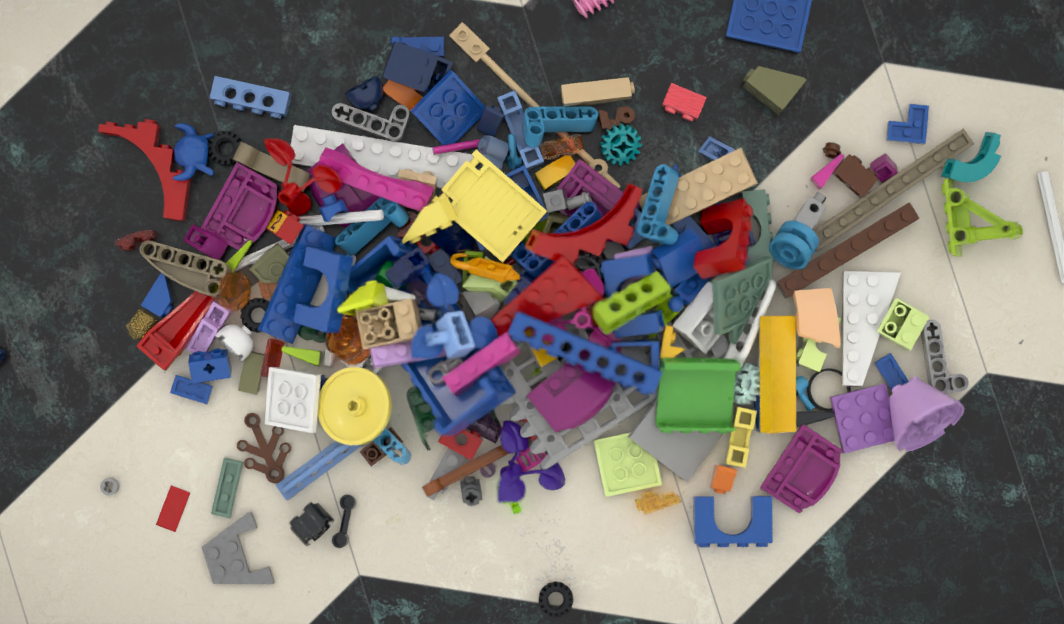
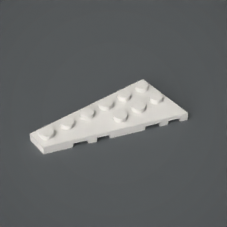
(864, 306)

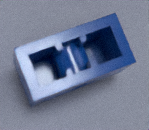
(210, 365)

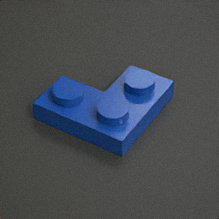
(914, 130)

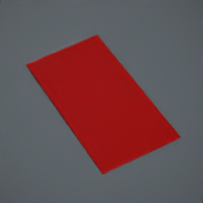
(173, 508)

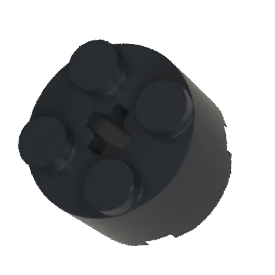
(311, 523)

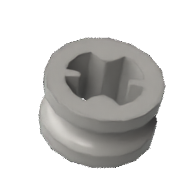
(115, 488)

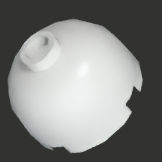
(236, 340)

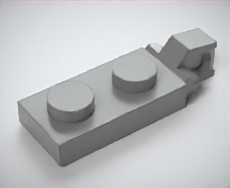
(448, 463)

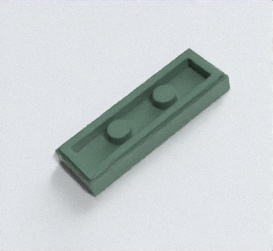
(227, 487)

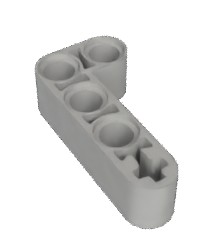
(369, 119)
(939, 356)

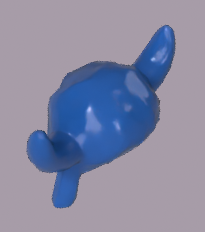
(191, 152)

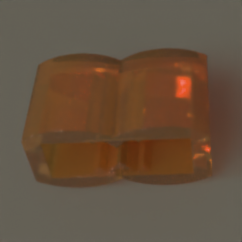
(562, 146)

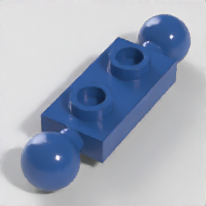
(687, 292)

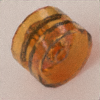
(347, 343)

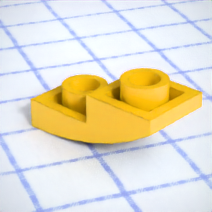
(555, 172)

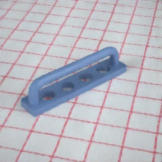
(319, 463)

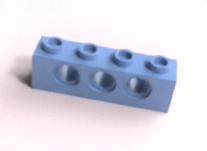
(222, 86)

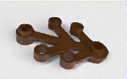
(265, 451)

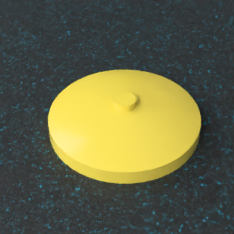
(354, 406)

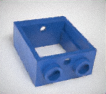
(654, 353)

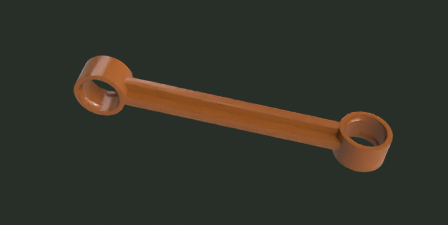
(464, 470)

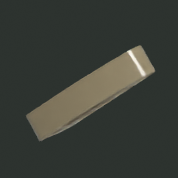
(190, 274)

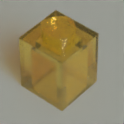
(140, 324)

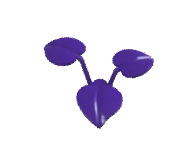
(510, 486)

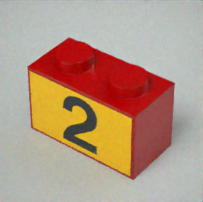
(285, 225)

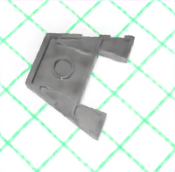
(227, 559)

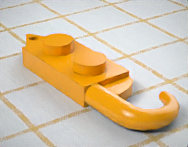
(485, 268)

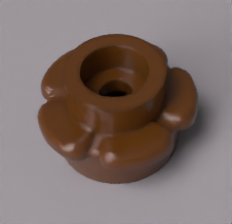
(832, 150)

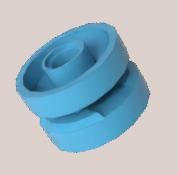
(794, 245)

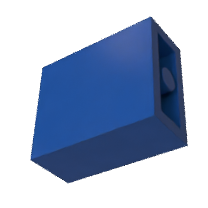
(677, 260)

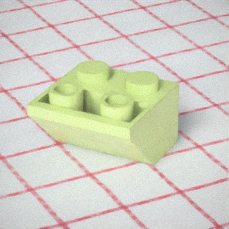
(902, 324)

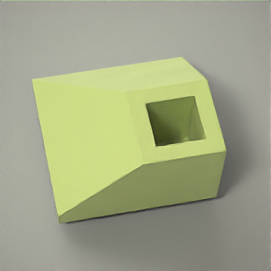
(495, 288)

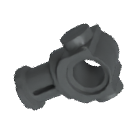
(471, 491)

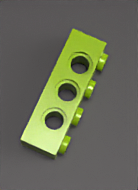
(626, 311)

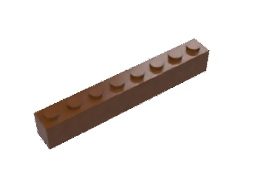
(848, 250)

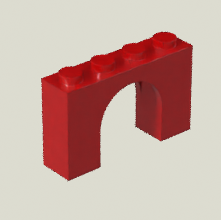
(733, 252)

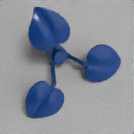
(443, 292)

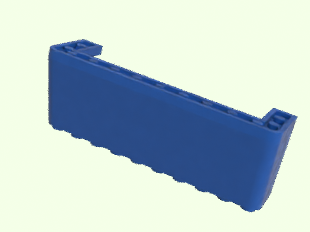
(451, 412)

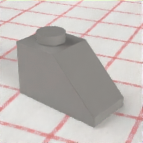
(482, 303)

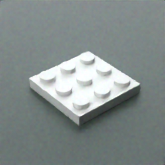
(292, 399)

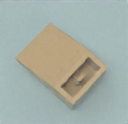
(389, 323)

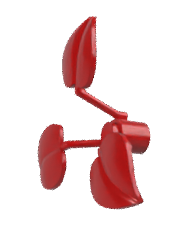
(290, 195)

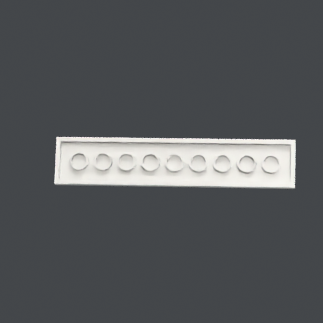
(376, 154)

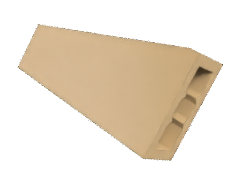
(596, 92)

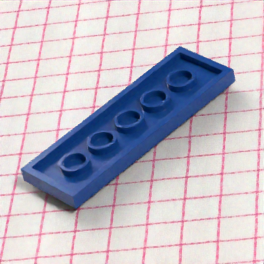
(294, 286)

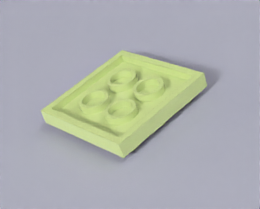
(625, 465)

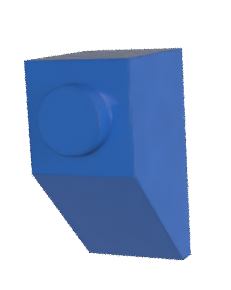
(160, 297)

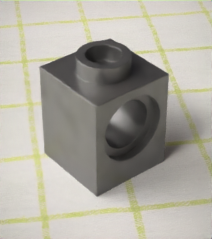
(555, 200)

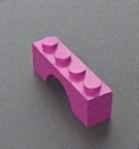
(471, 370)

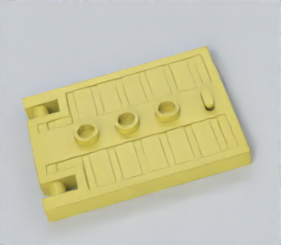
(491, 206)

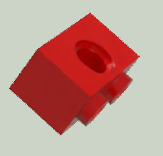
(468, 449)

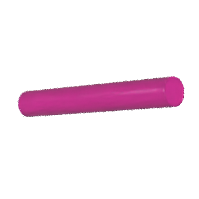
(455, 147)

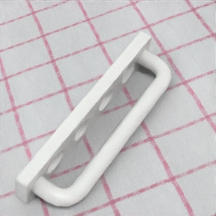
(754, 324)

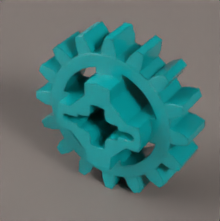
(615, 138)

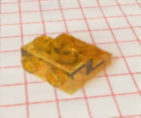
(651, 502)

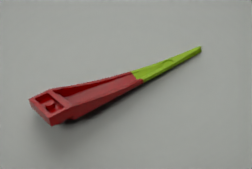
(172, 334)

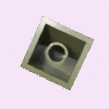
(772, 87)

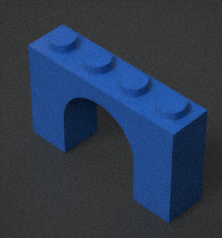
(337, 272)
(615, 273)
(758, 530)

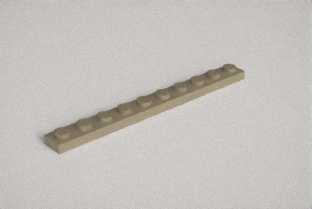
(892, 188)

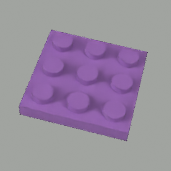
(863, 418)

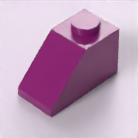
(205, 242)

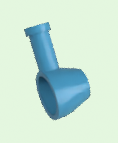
(801, 386)

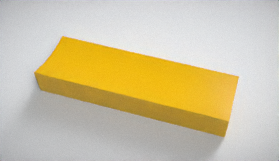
(777, 374)

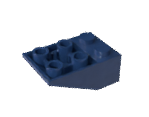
(415, 68)

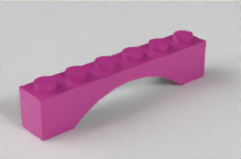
(405, 192)

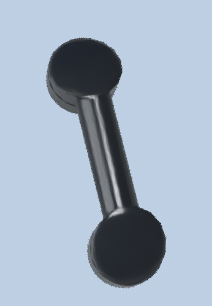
(341, 539)

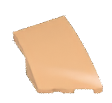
(817, 315)

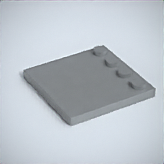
(675, 450)

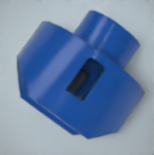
(331, 207)

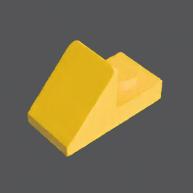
(666, 350)

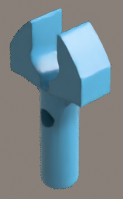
(512, 160)

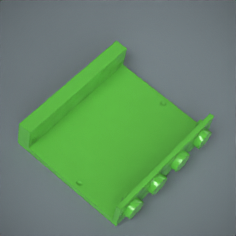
(696, 395)

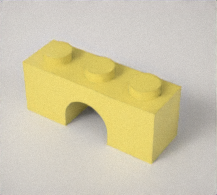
(739, 439)

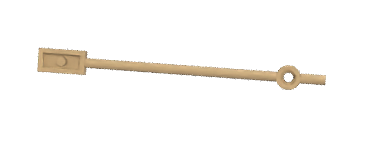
(477, 50)

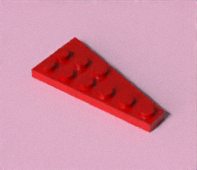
(549, 296)

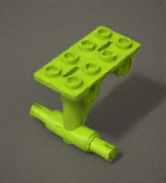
(960, 222)

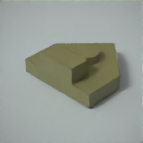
(270, 265)

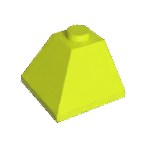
(365, 297)

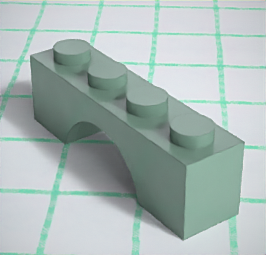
(759, 200)

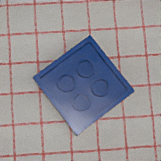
(449, 109)

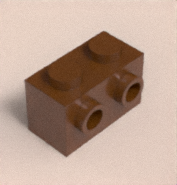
(855, 175)

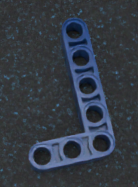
(537, 264)

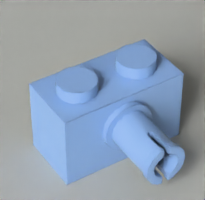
(453, 335)

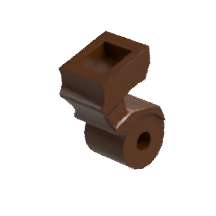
(623, 115)

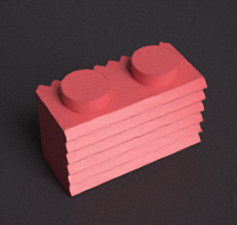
(683, 102)

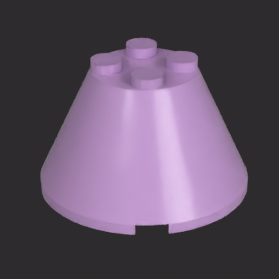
(921, 414)

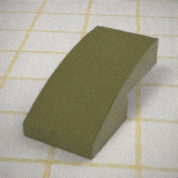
(251, 372)

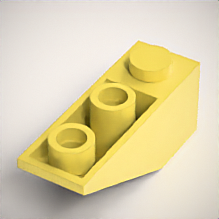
(431, 217)

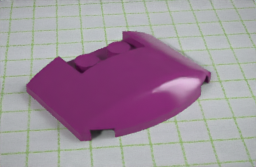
(586, 179)
(354, 198)
(242, 208)
(571, 395)
(803, 470)

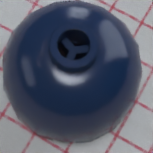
(366, 94)

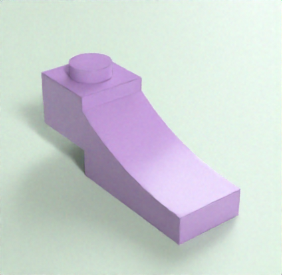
(208, 327)

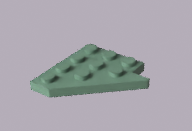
(738, 295)

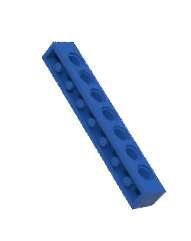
(651, 374)

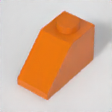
(722, 479)

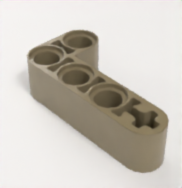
(268, 166)

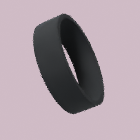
(809, 387)

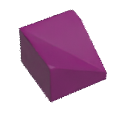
(884, 168)

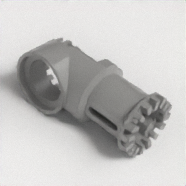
(444, 367)

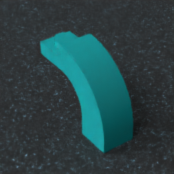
(978, 167)

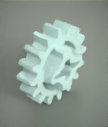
(746, 384)

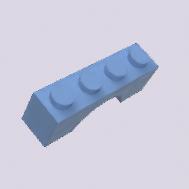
(514, 117)

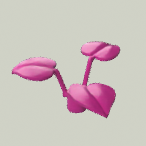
(582, 318)

